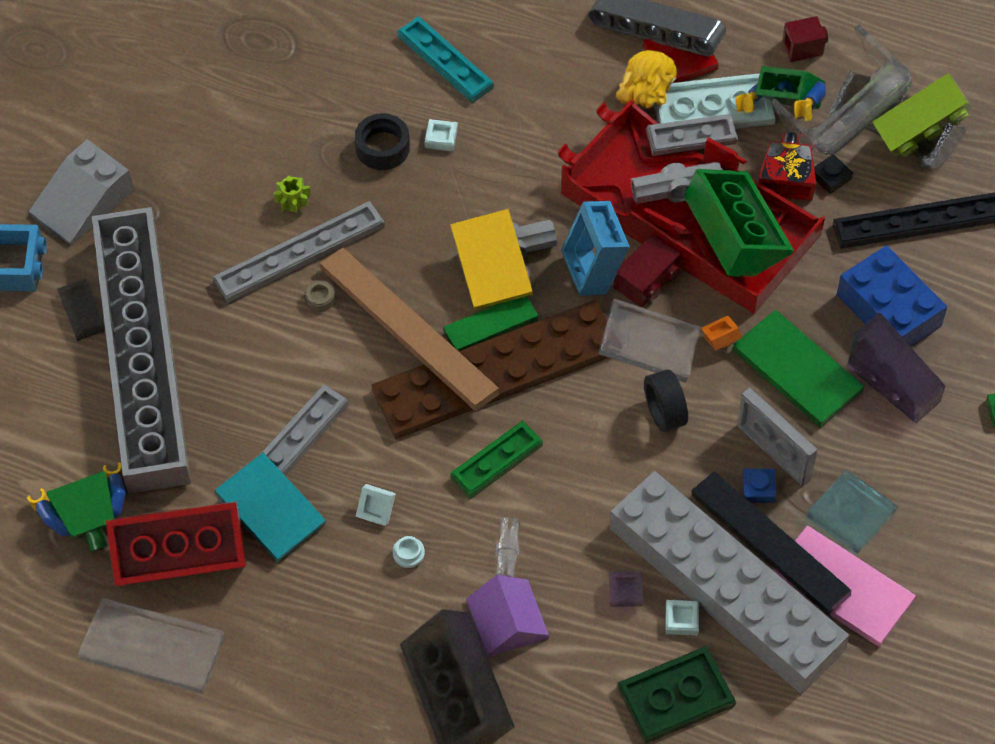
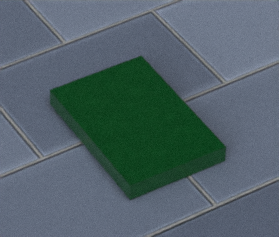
(676, 694)

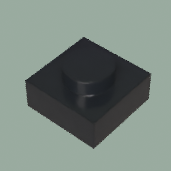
(832, 173)

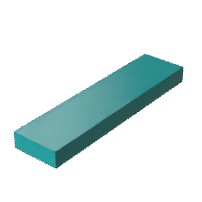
(445, 59)

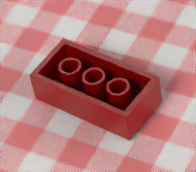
(176, 543)

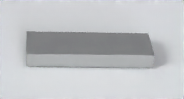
(690, 134)

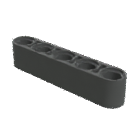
(661, 22)

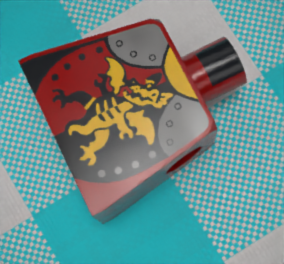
(789, 168)

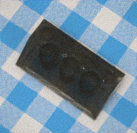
(456, 681)

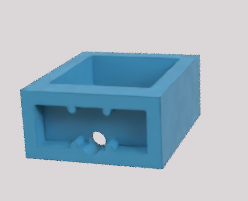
(598, 228)
(17, 278)

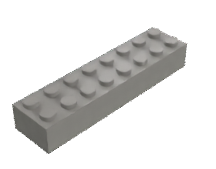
(728, 582)

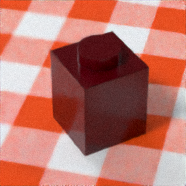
(804, 38)

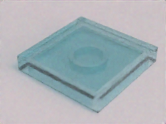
(851, 511)

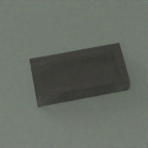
(81, 309)

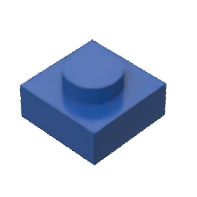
(759, 485)

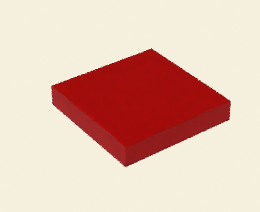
(687, 63)

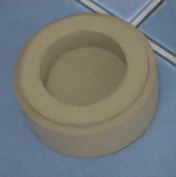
(319, 296)

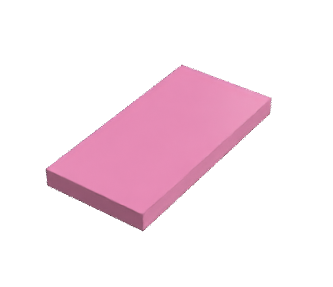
(875, 599)

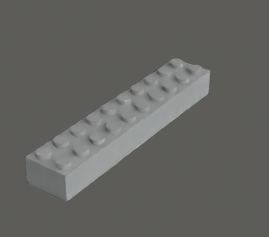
(140, 351)

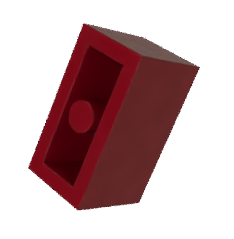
(648, 271)

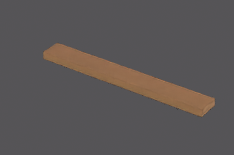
(410, 329)

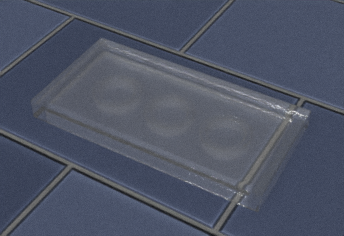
(152, 645)

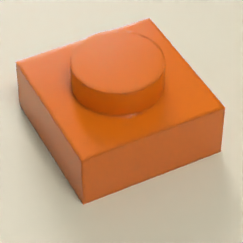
(721, 333)

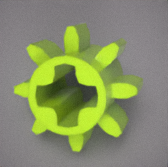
(292, 194)

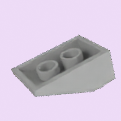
(82, 187)

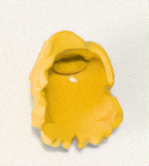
(647, 79)

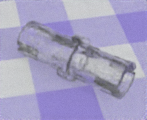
(507, 548)

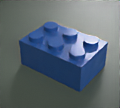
(890, 287)

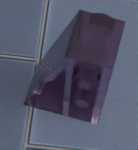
(894, 369)

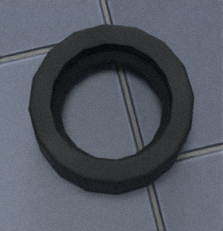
(377, 124)
(666, 400)

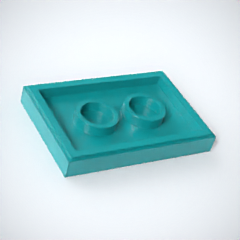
(271, 507)

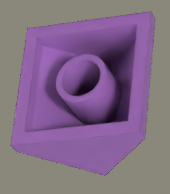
(506, 615)

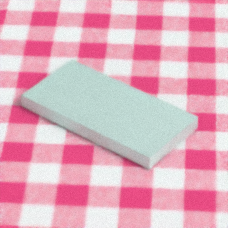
(714, 98)

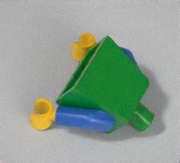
(789, 88)
(83, 506)

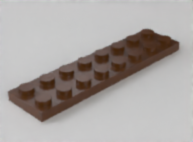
(510, 361)

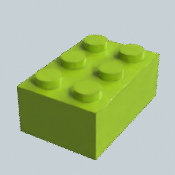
(922, 116)

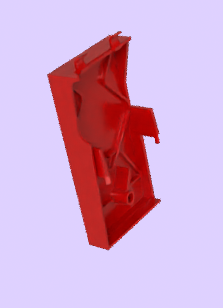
(624, 153)

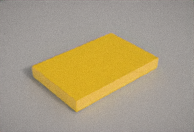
(491, 259)

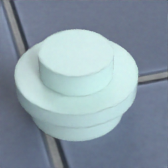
(408, 552)

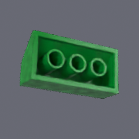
(736, 221)

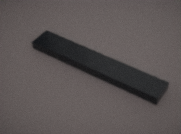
(915, 220)
(771, 543)

